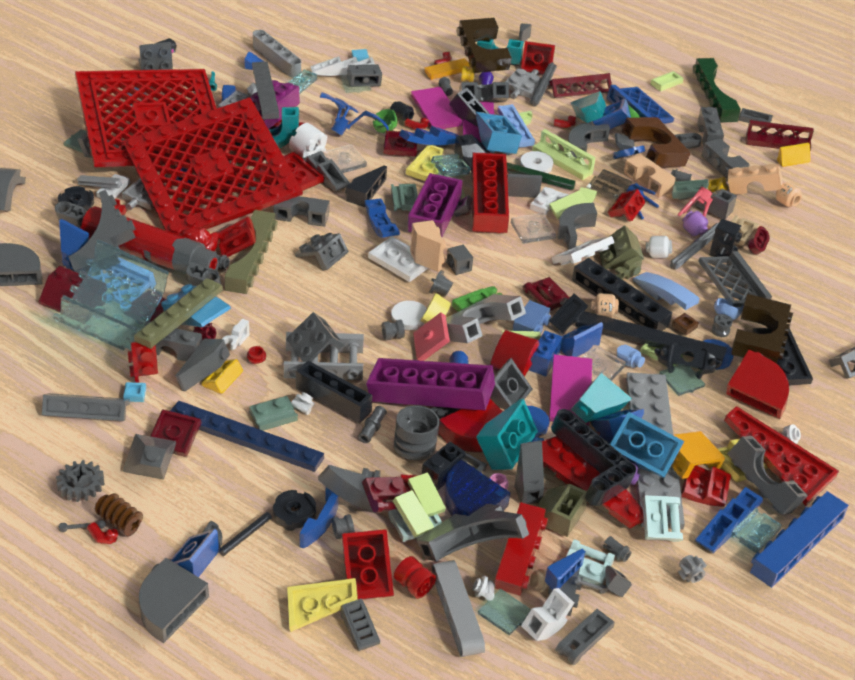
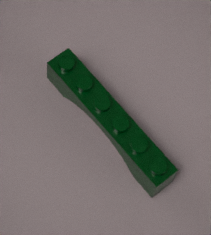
(727, 107)

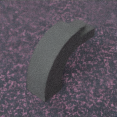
(587, 133)
(8, 180)
(573, 218)

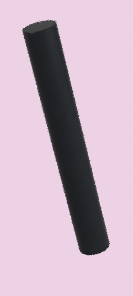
(244, 534)

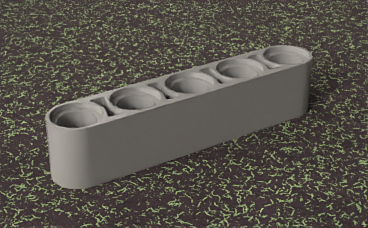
(276, 53)
(458, 609)

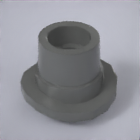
(441, 284)

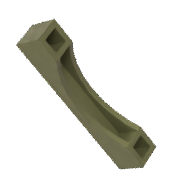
(241, 273)

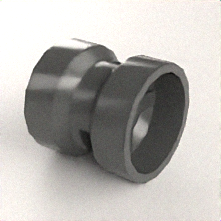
(392, 330)

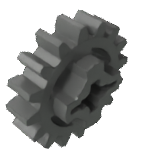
(80, 480)

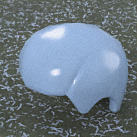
(722, 307)

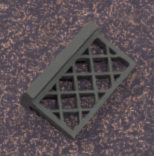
(741, 275)

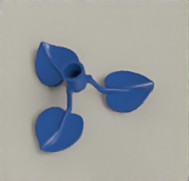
(340, 122)

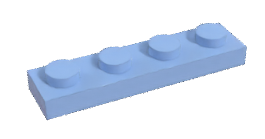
(516, 120)

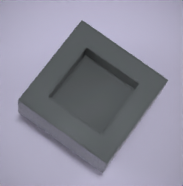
(463, 206)

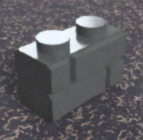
(364, 75)

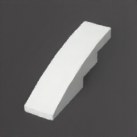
(337, 67)

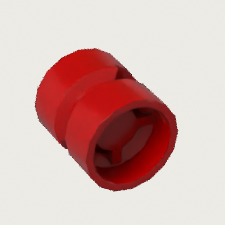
(412, 574)

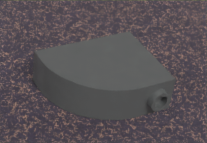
(19, 266)
(170, 598)

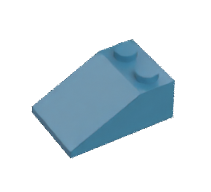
(498, 133)
(203, 316)
(646, 445)

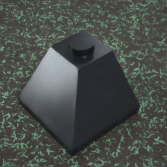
(466, 145)

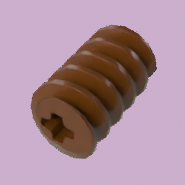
(119, 513)

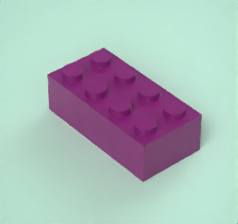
(436, 201)

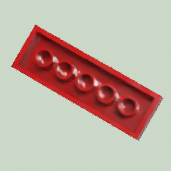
(489, 193)

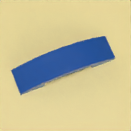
(379, 220)
(313, 528)

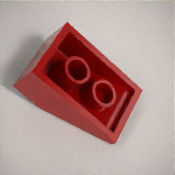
(369, 563)

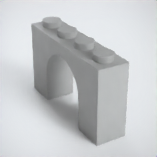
(465, 326)

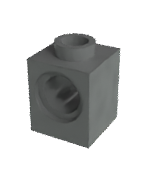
(459, 259)

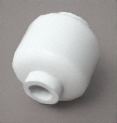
(659, 247)

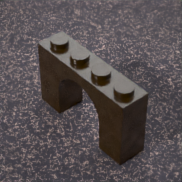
(480, 58)
(770, 314)

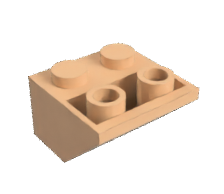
(427, 245)

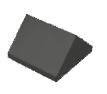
(524, 185)
(509, 386)

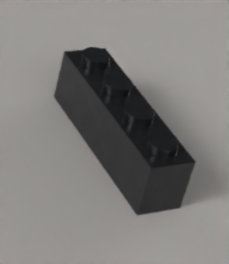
(334, 391)

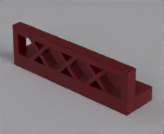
(580, 81)
(775, 140)

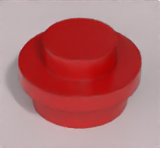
(256, 355)

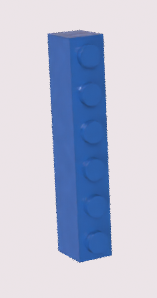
(798, 539)

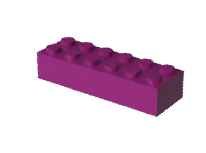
(286, 96)
(431, 383)

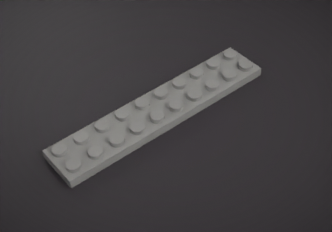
(651, 394)

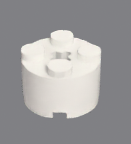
(307, 141)

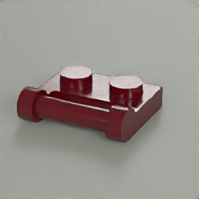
(549, 290)
(383, 489)

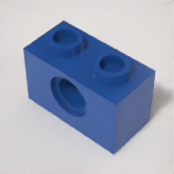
(543, 357)

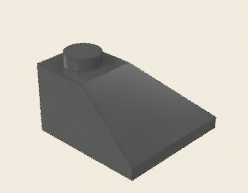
(149, 456)

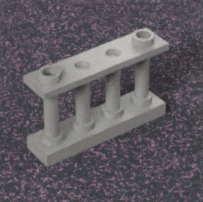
(346, 371)

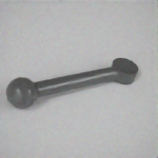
(63, 527)
(602, 589)

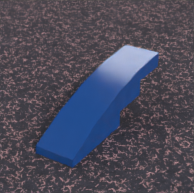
(434, 136)
(726, 520)

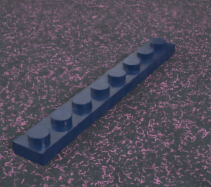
(253, 437)

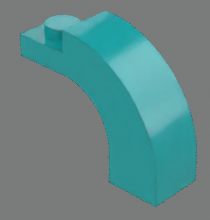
(287, 128)

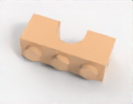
(642, 168)
(767, 175)

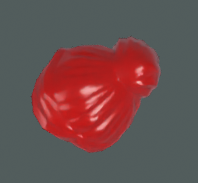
(202, 236)

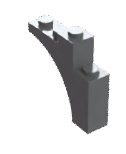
(112, 229)
(463, 531)

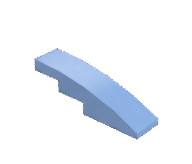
(666, 289)

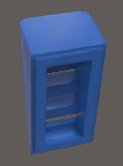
(562, 570)

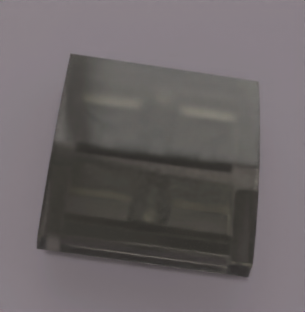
(609, 185)

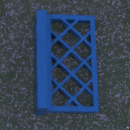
(639, 102)

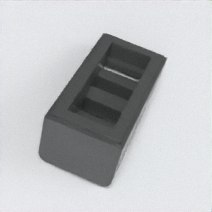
(354, 611)

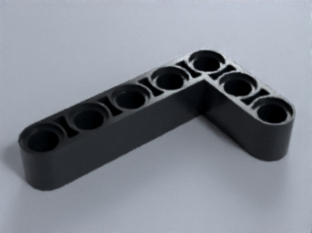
(614, 468)

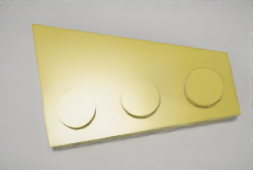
(422, 164)
(318, 600)

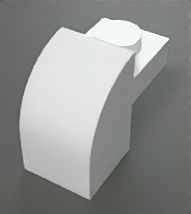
(550, 618)

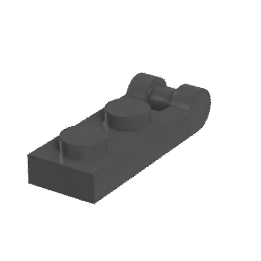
(585, 636)

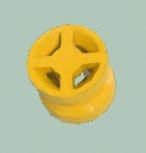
(467, 74)

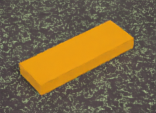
(446, 69)

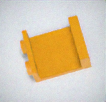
(696, 451)

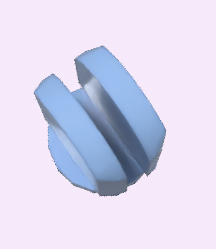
(630, 356)

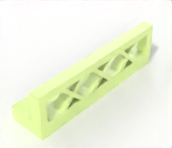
(565, 159)

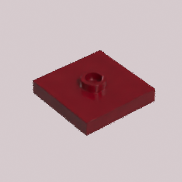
(397, 145)
(177, 428)

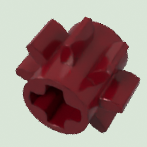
(207, 331)

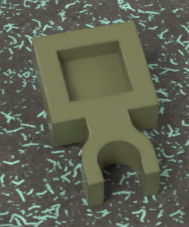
(631, 268)

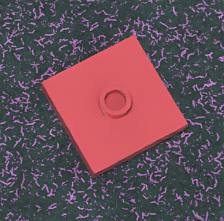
(431, 337)

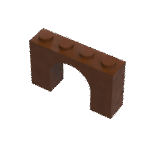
(668, 148)

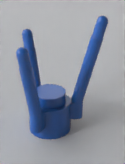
(641, 189)

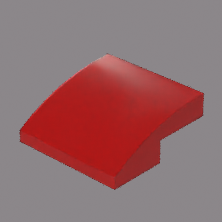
(237, 237)
(518, 348)
(707, 486)

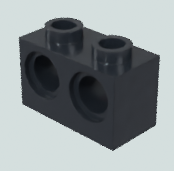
(725, 238)

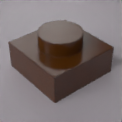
(685, 324)

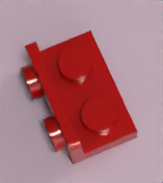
(627, 204)
(143, 361)

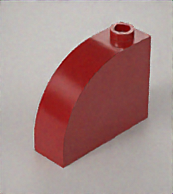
(760, 384)
(465, 425)

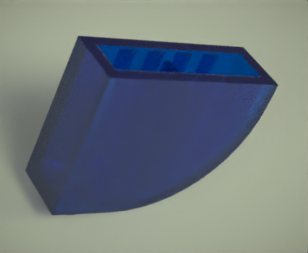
(470, 490)

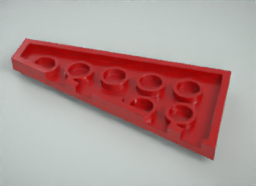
(784, 456)
(577, 472)

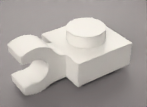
(239, 334)

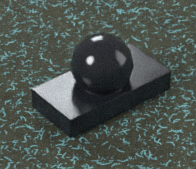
(568, 313)

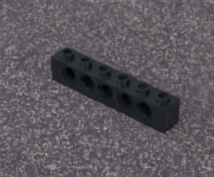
(631, 301)

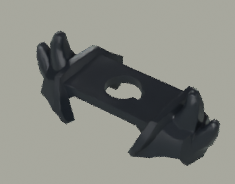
(702, 359)

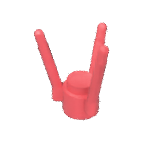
(703, 195)

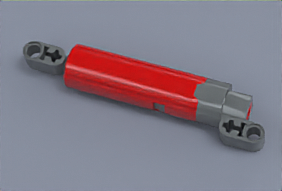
(152, 244)

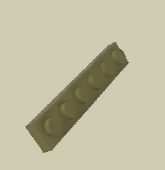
(178, 313)

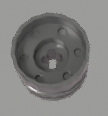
(416, 432)

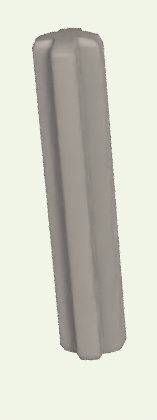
(96, 181)

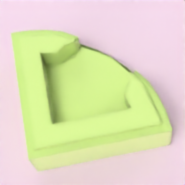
(526, 117)

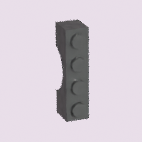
(749, 457)

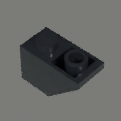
(441, 463)

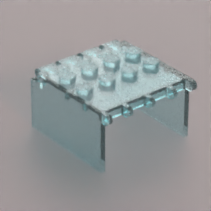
(114, 296)

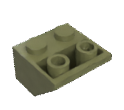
(623, 249)
(563, 507)

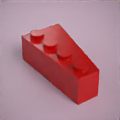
(520, 552)

